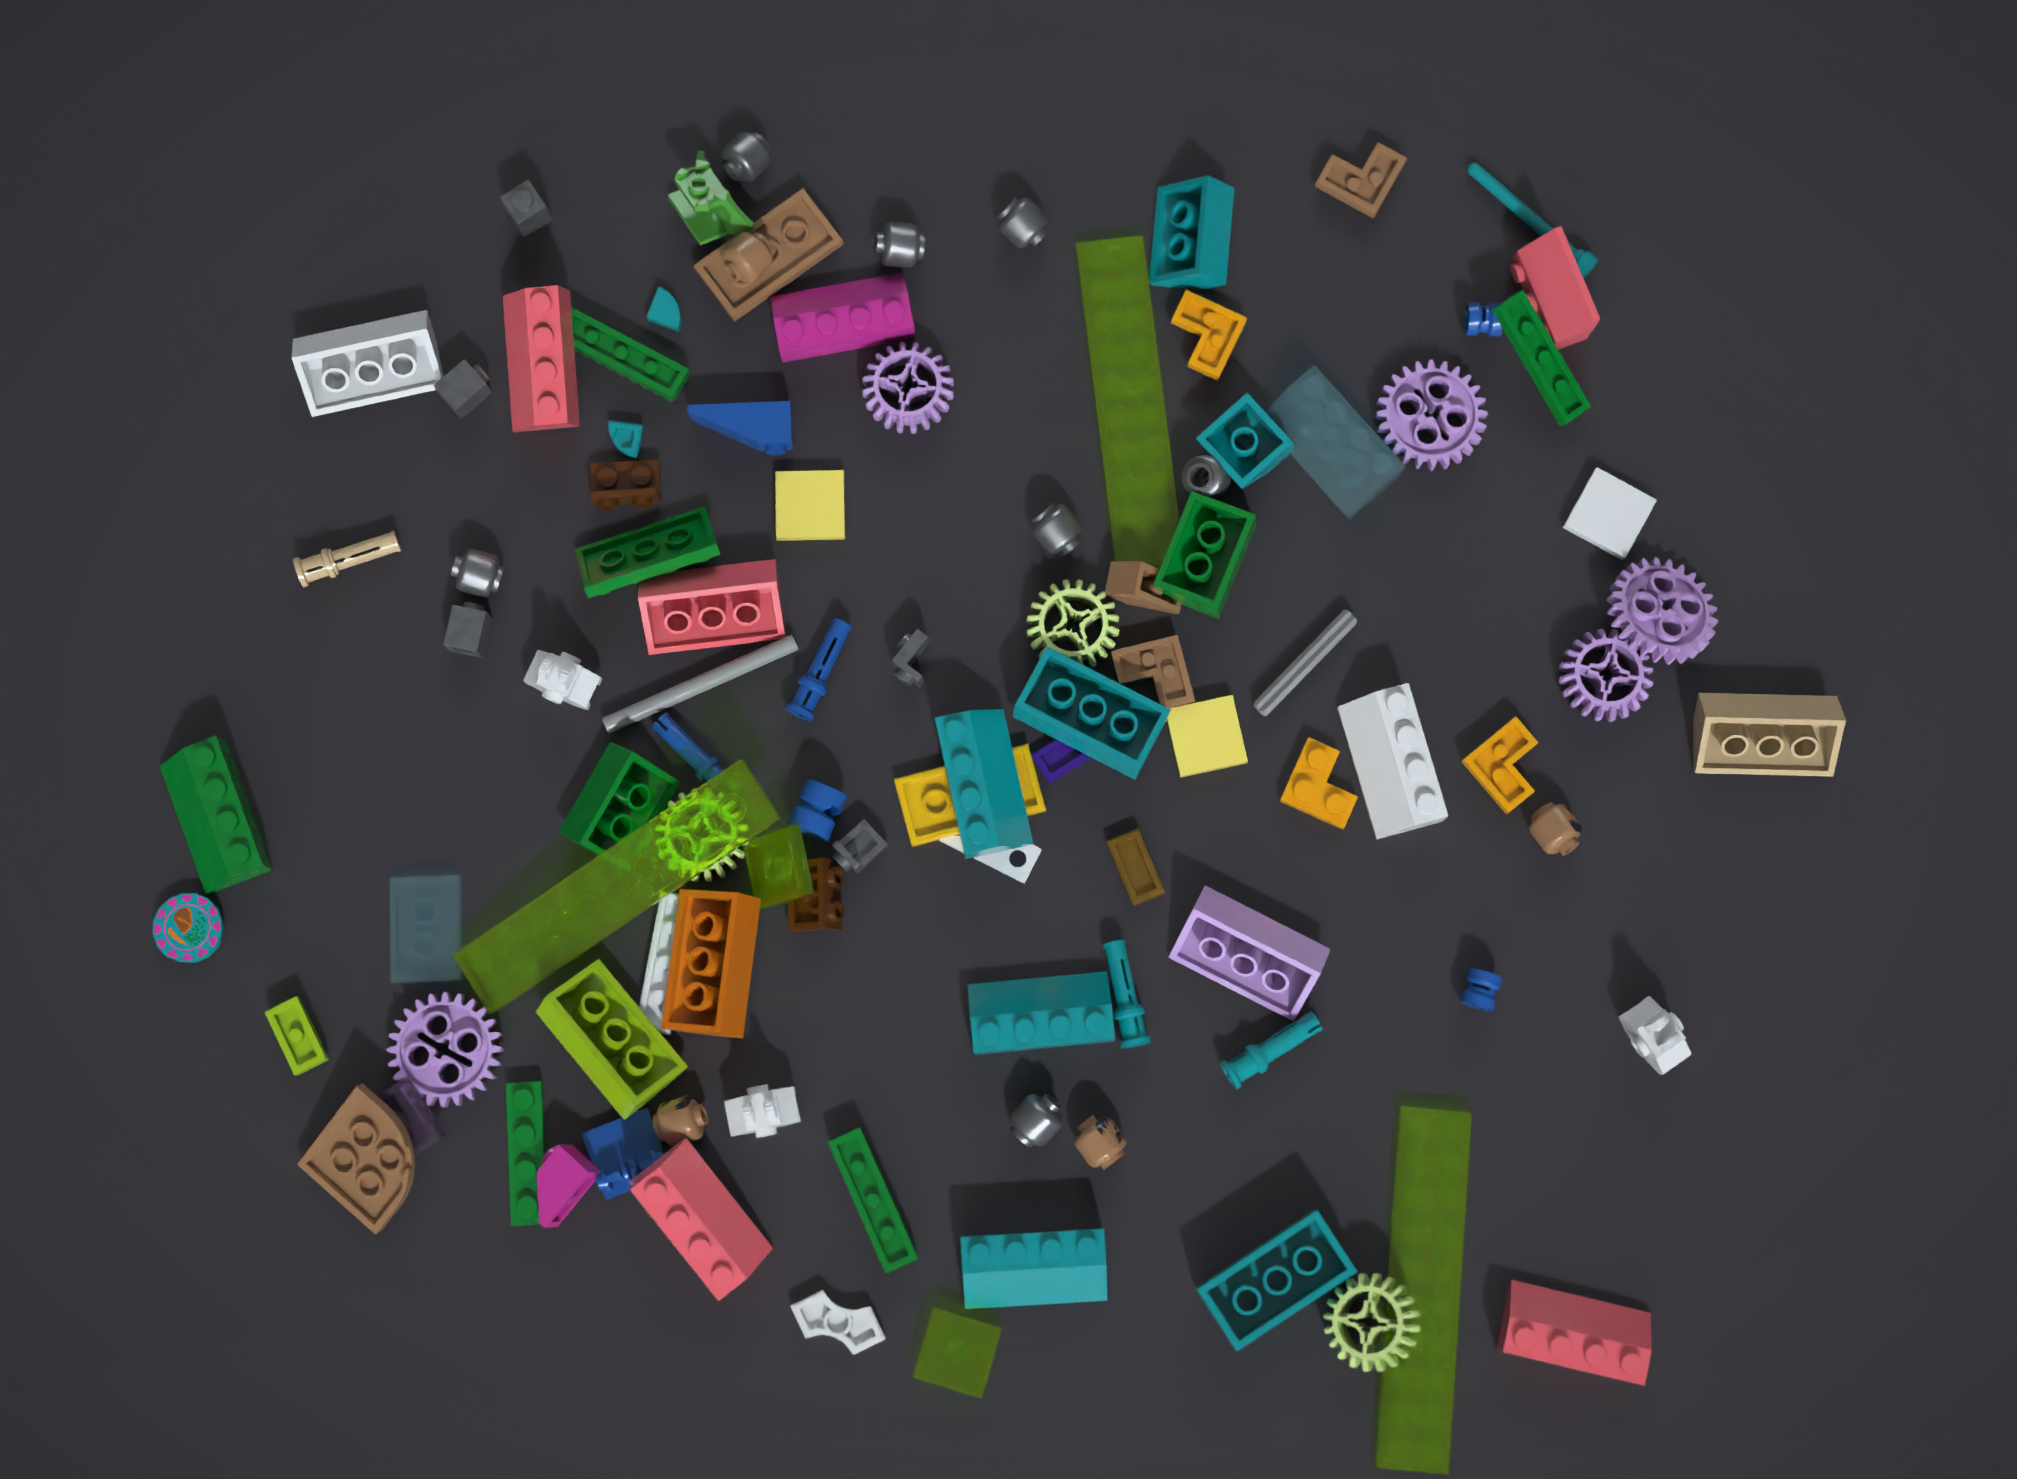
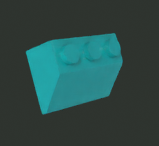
(1192, 234)

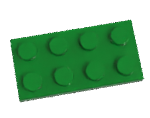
(646, 552)

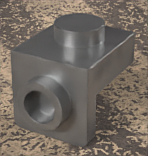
(909, 650)
(858, 847)

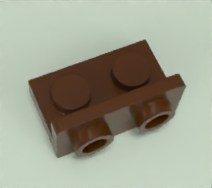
(625, 484)
(824, 906)

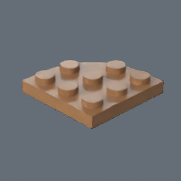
(364, 1159)

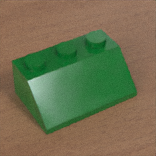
(1205, 554)
(617, 800)

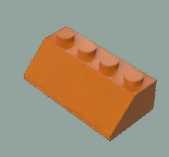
(711, 963)

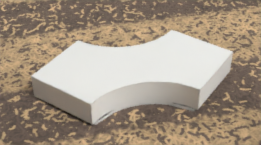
(853, 1327)

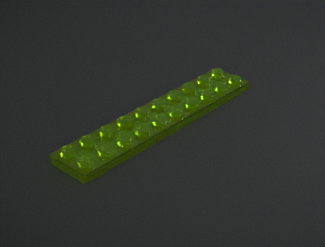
(1128, 398)
(617, 886)
(1428, 1262)

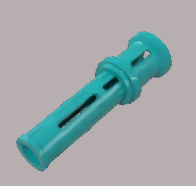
(1128, 1010)
(1258, 1057)

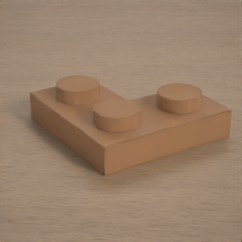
(1365, 187)
(1160, 661)

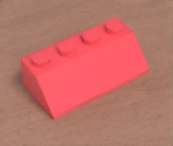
(541, 359)
(712, 607)
(701, 1218)
(1576, 1332)

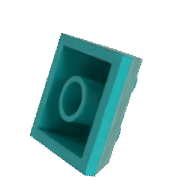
(1246, 442)

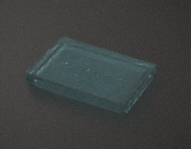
(425, 928)

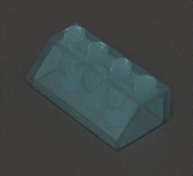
(1334, 442)

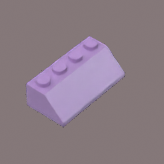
(1249, 953)

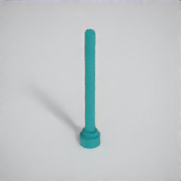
(1585, 260)

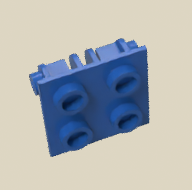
(622, 1151)

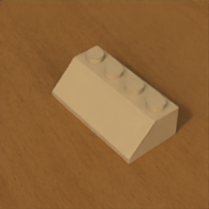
(1767, 734)

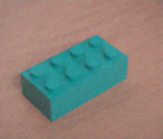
(1090, 713)
(1275, 1280)

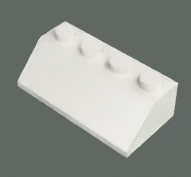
(367, 363)
(1392, 761)

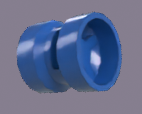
(1481, 319)
(1477, 997)

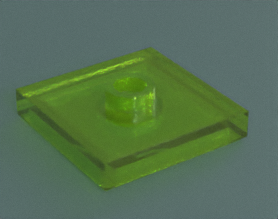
(778, 866)
(957, 1352)

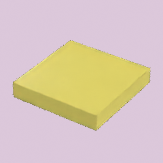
(810, 505)
(1206, 736)

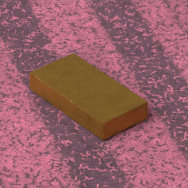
(1135, 867)

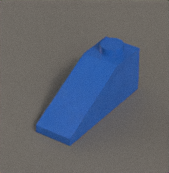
(755, 424)

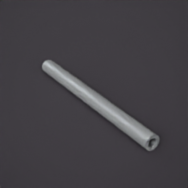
(700, 684)

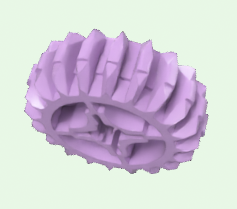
(920, 390)
(1620, 677)

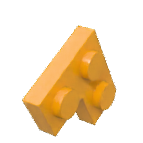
(1217, 330)
(1493, 765)
(1309, 788)

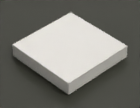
(1609, 513)

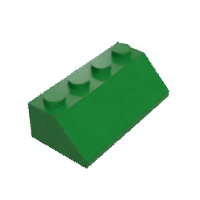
(215, 815)

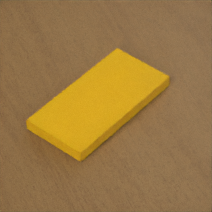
(929, 804)

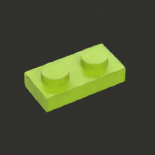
(297, 1036)

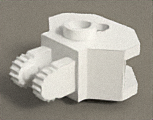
(562, 679)
(1656, 1035)
(762, 1111)

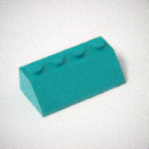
(983, 782)
(1040, 1013)
(1034, 1268)

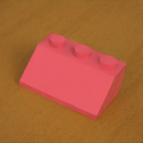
(1556, 288)

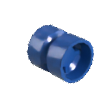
(817, 809)

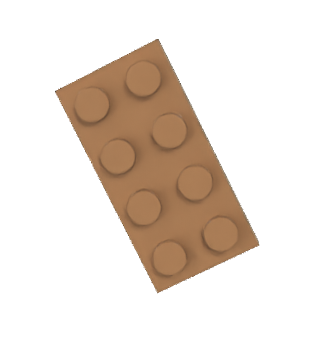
(798, 241)

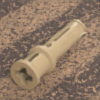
(330, 567)

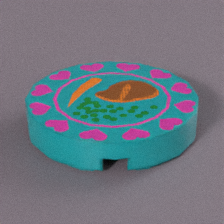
(188, 928)

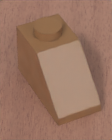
(1133, 585)

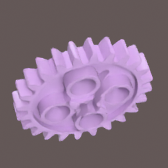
(1458, 401)
(1665, 604)
(460, 1022)

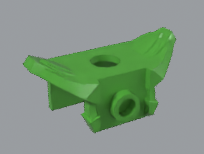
(706, 204)

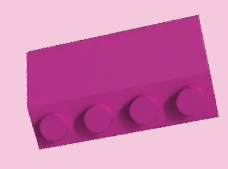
(842, 317)

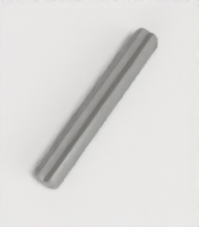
(1305, 662)

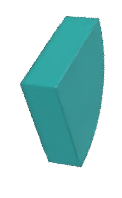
(665, 310)
(626, 437)

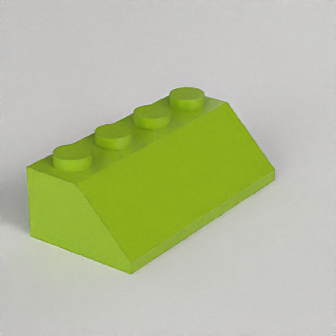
(611, 1038)

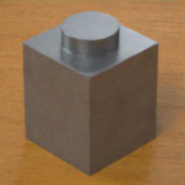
(526, 208)
(464, 388)
(468, 629)

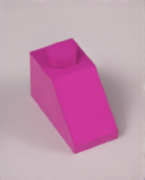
(562, 1183)

